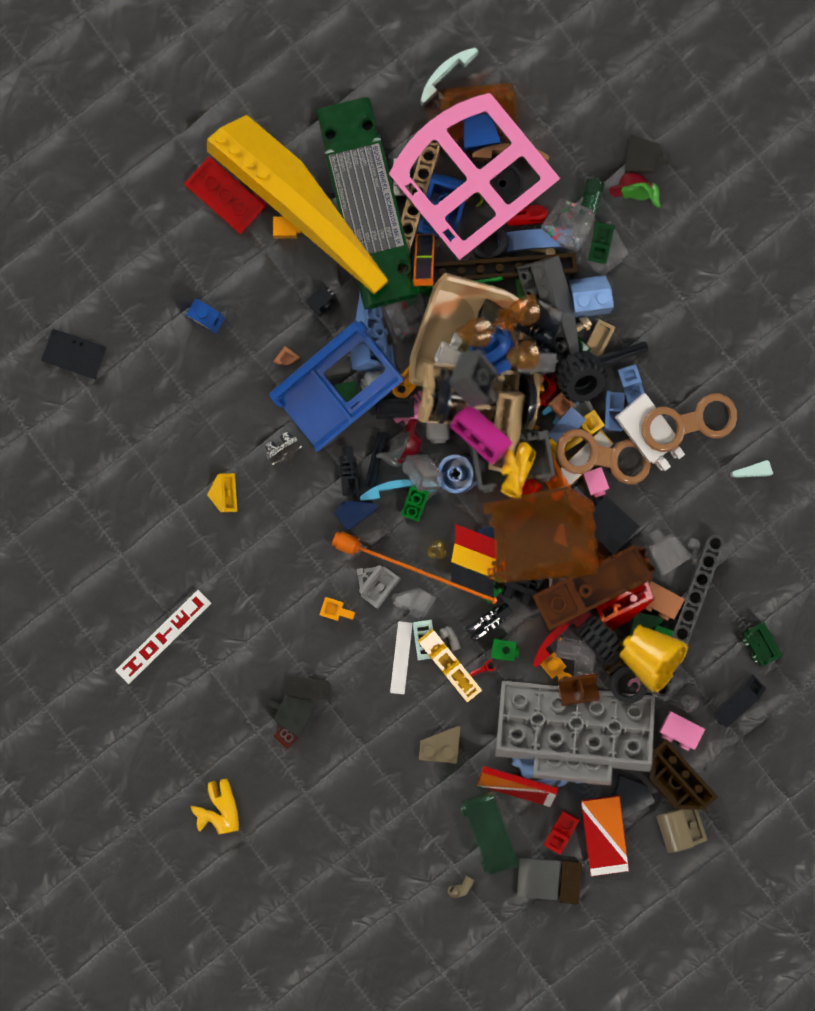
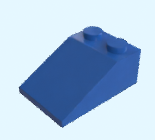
(439, 189)

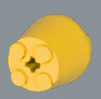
(653, 656)

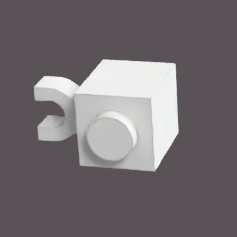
(449, 352)

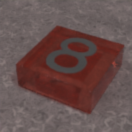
(285, 737)

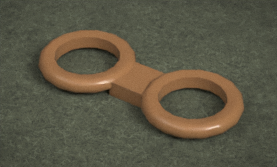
(689, 422)
(600, 456)

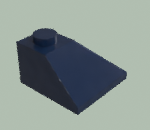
(354, 513)

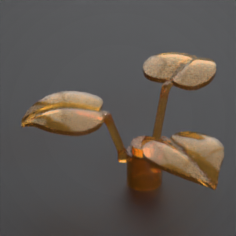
(526, 312)

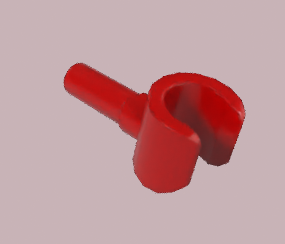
(482, 669)

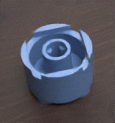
(453, 464)

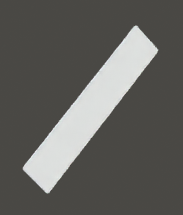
(401, 658)

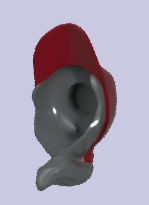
(407, 445)

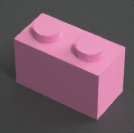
(681, 730)

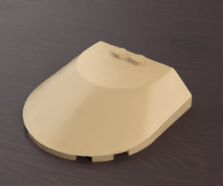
(450, 307)

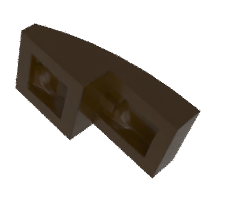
(570, 882)

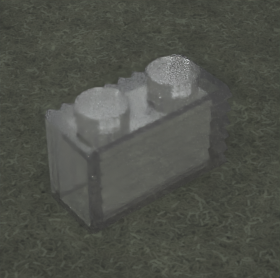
(422, 472)

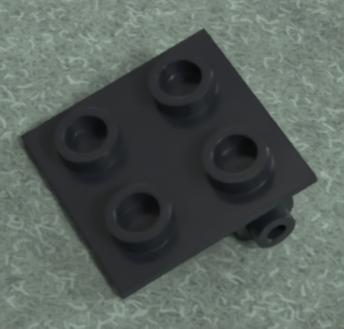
(547, 325)

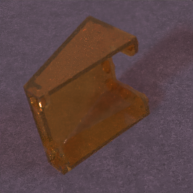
(543, 536)

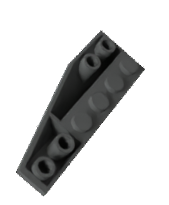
(548, 283)

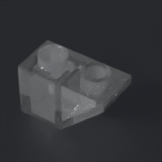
(416, 600)

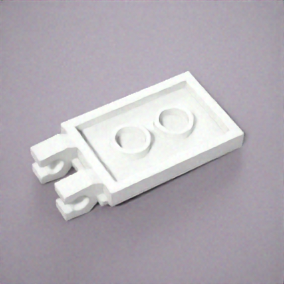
(631, 421)

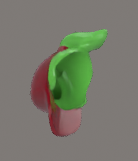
(637, 187)

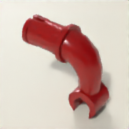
(551, 391)

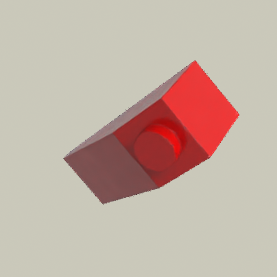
(625, 606)

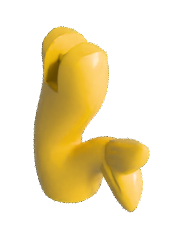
(517, 469)
(225, 803)

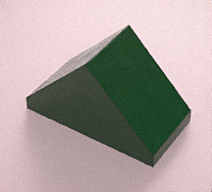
(644, 620)

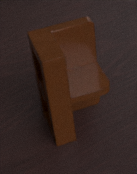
(578, 689)

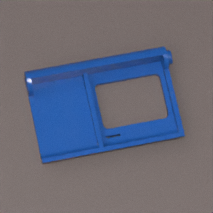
(314, 400)

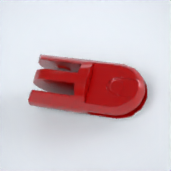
(529, 215)

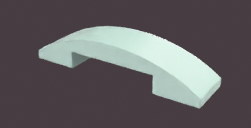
(463, 58)

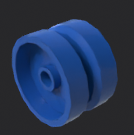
(497, 349)

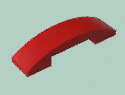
(542, 654)

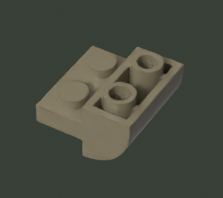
(681, 829)

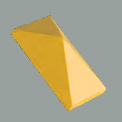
(224, 493)

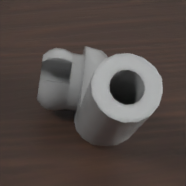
(452, 637)

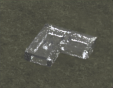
(577, 651)

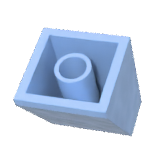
(591, 296)

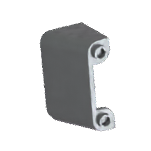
(541, 469)

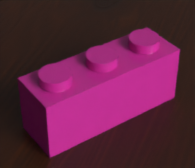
(481, 434)

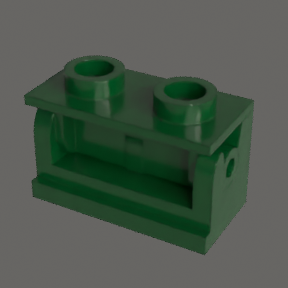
(761, 644)

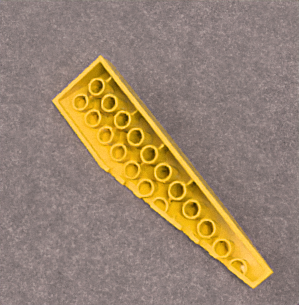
(292, 192)

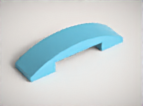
(373, 494)

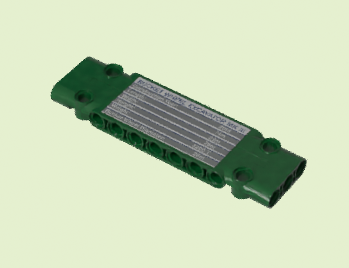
(367, 196)

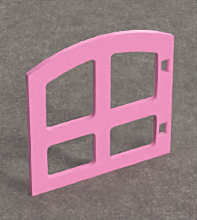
(477, 179)

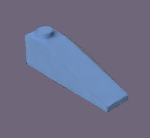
(361, 355)

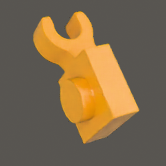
(334, 609)

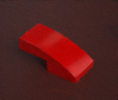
(561, 832)

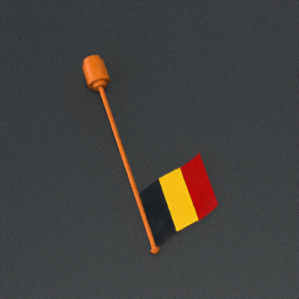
(469, 563)

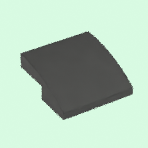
(539, 878)

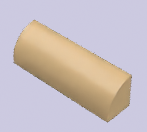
(509, 421)

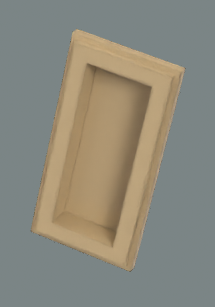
(600, 337)

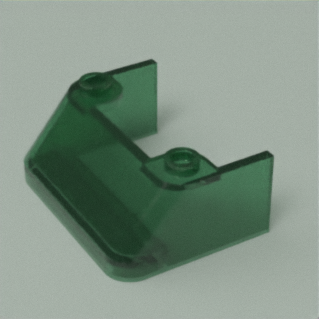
(490, 832)

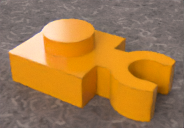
(554, 667)

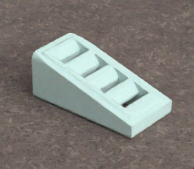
(756, 470)
(421, 624)

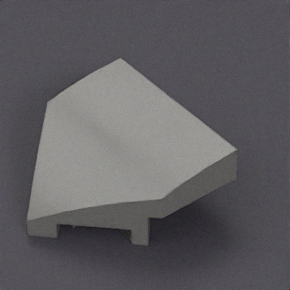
(376, 584)

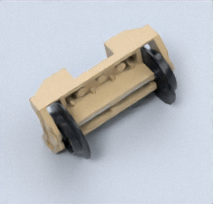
(445, 403)

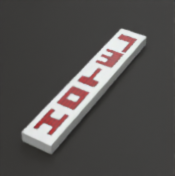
(163, 637)

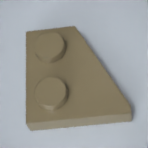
(441, 747)

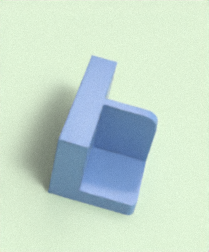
(613, 406)

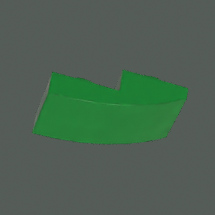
(414, 503)

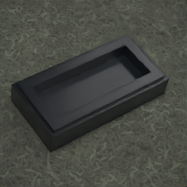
(395, 408)

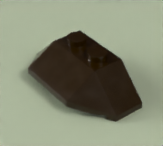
(678, 780)

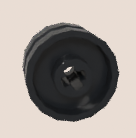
(514, 184)

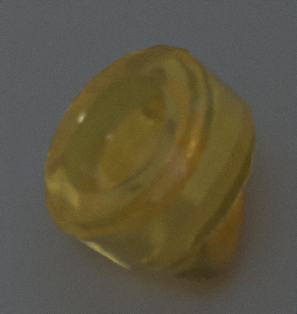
(439, 549)

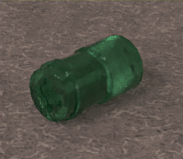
(592, 194)

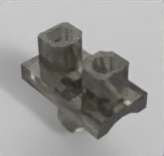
(284, 451)

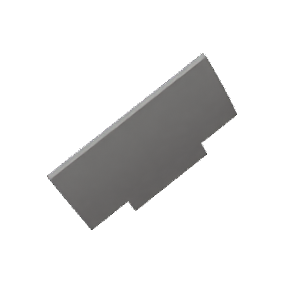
(576, 739)

